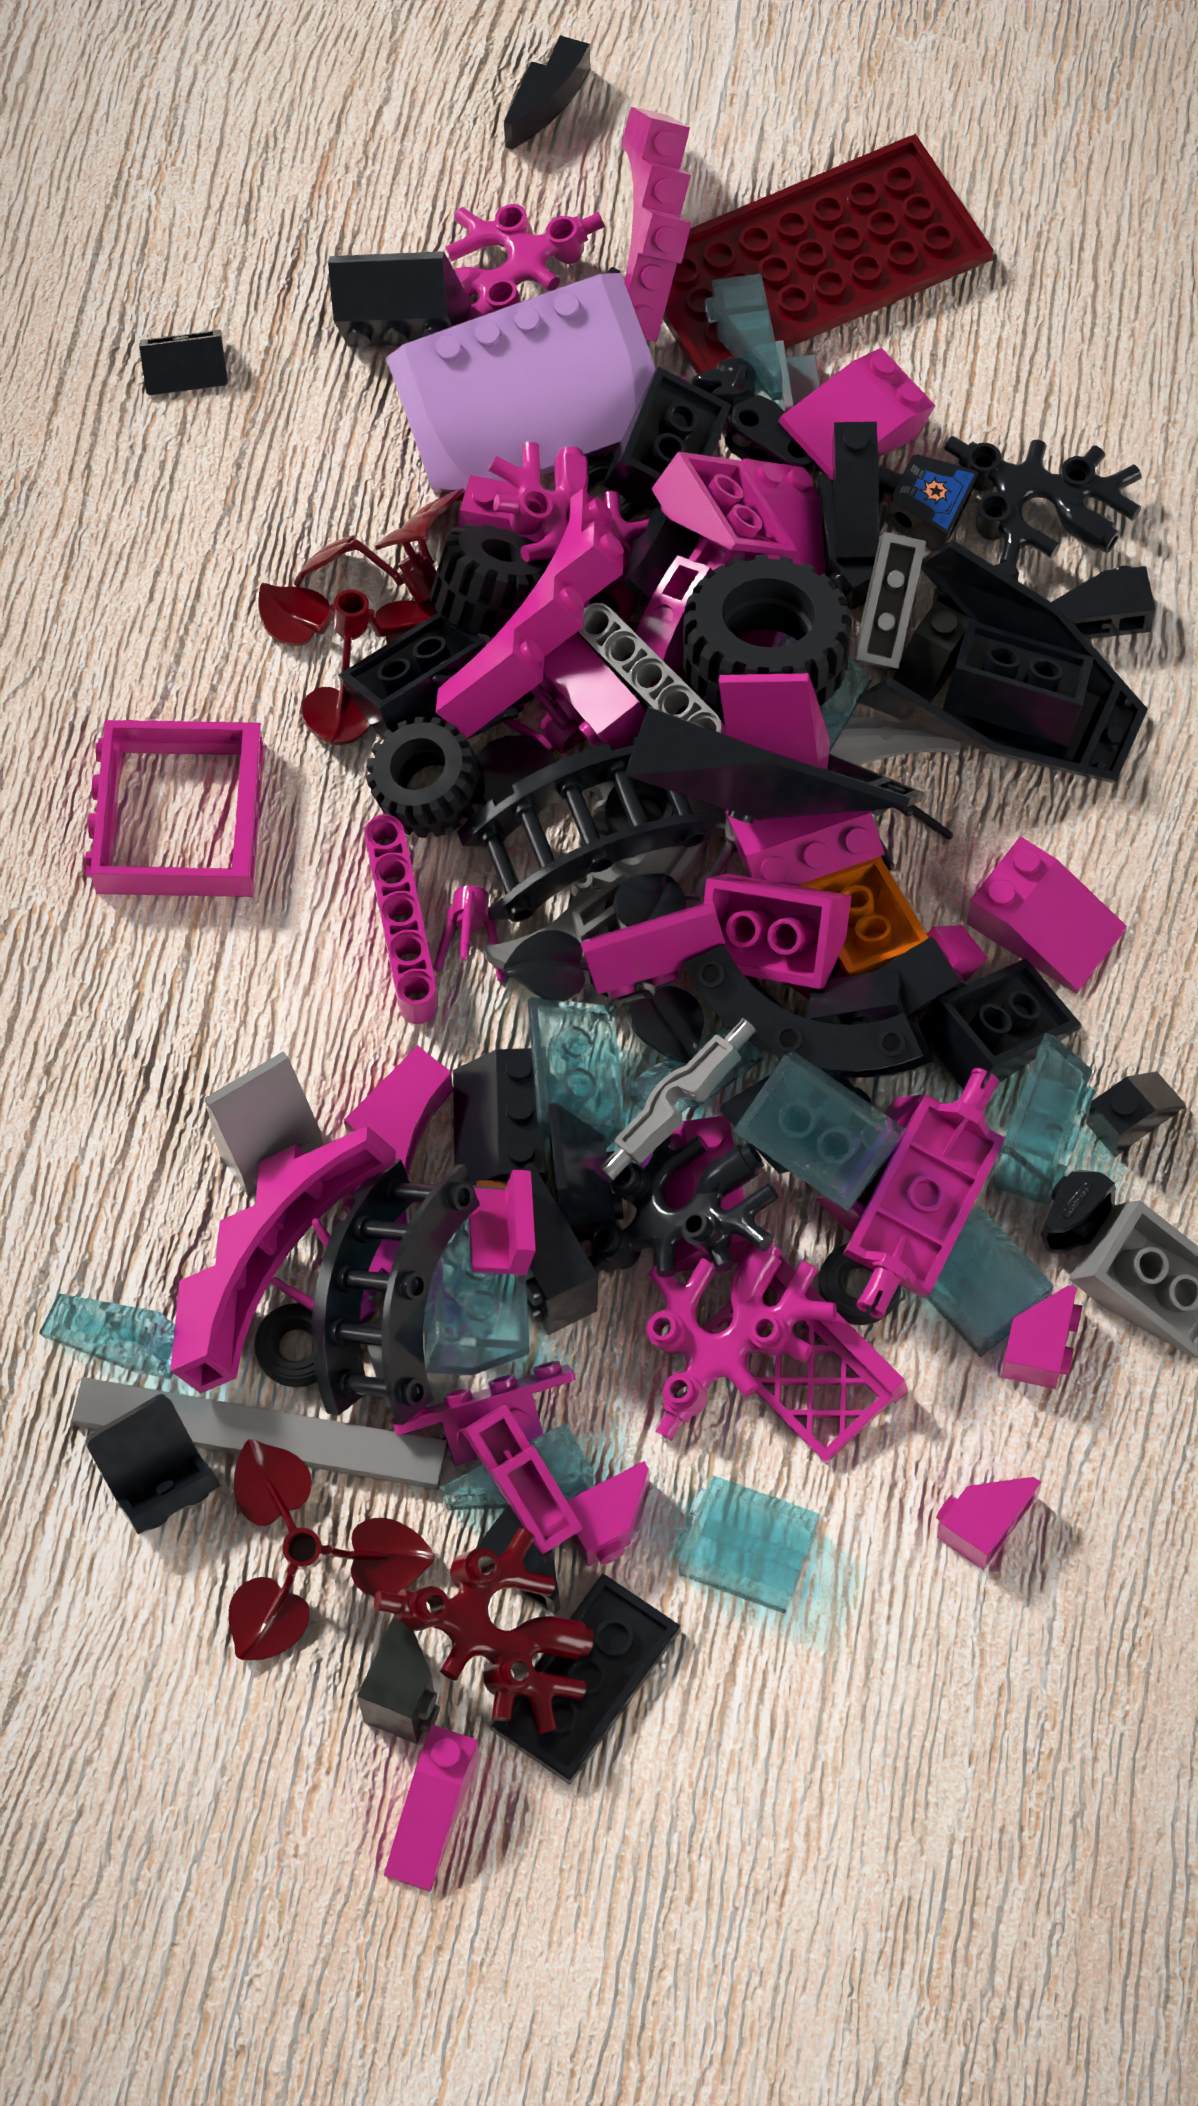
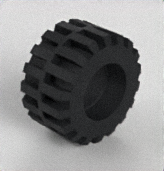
(413, 749)

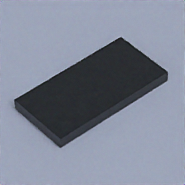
(625, 1650)

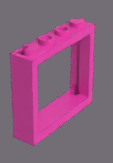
(176, 738)

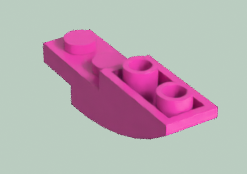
(664, 616)

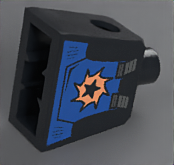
(927, 498)

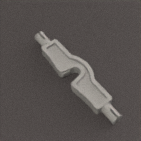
(694, 1081)

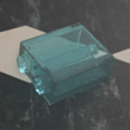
(986, 1283)
(746, 1543)

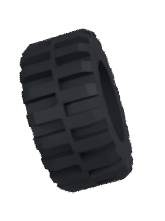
(770, 597)

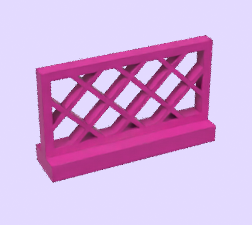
(849, 1348)

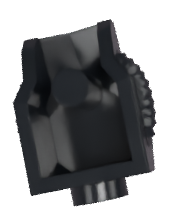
(1078, 1210)

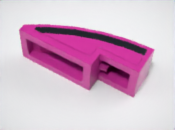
(522, 1478)

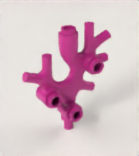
(526, 253)
(551, 510)
(723, 1353)

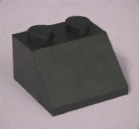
(399, 1687)

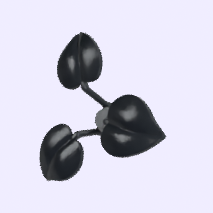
(552, 970)

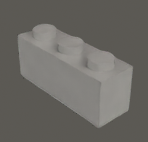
(889, 601)

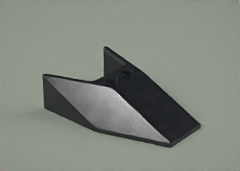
(991, 597)
(753, 779)

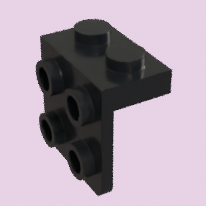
(151, 1463)

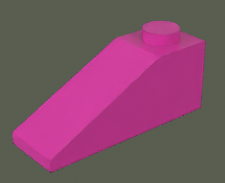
(432, 1807)

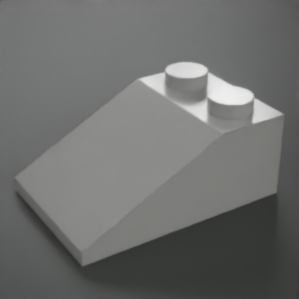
(261, 1117)
(1144, 1274)

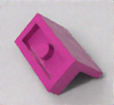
(503, 1228)

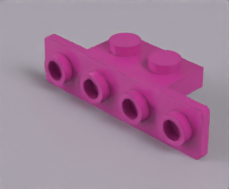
(465, 1408)

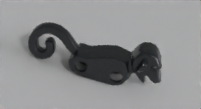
(753, 417)

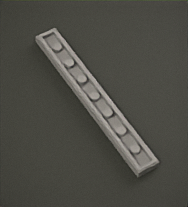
(315, 1441)

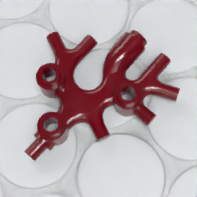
(473, 1633)

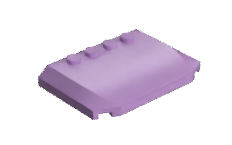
(537, 372)

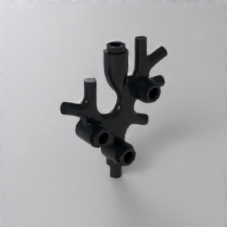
(1001, 511)
(699, 1222)

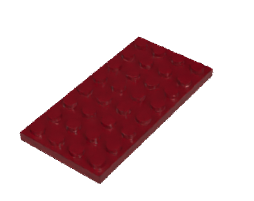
(829, 249)

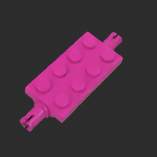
(925, 1194)

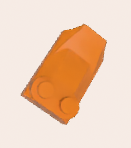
(879, 916)

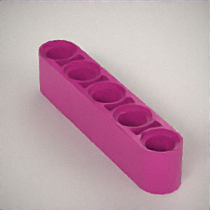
(405, 936)

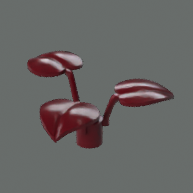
(416, 570)
(297, 612)
(268, 1617)

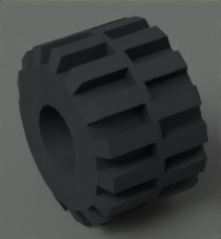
(483, 578)

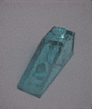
(746, 328)
(113, 1332)
(559, 1453)

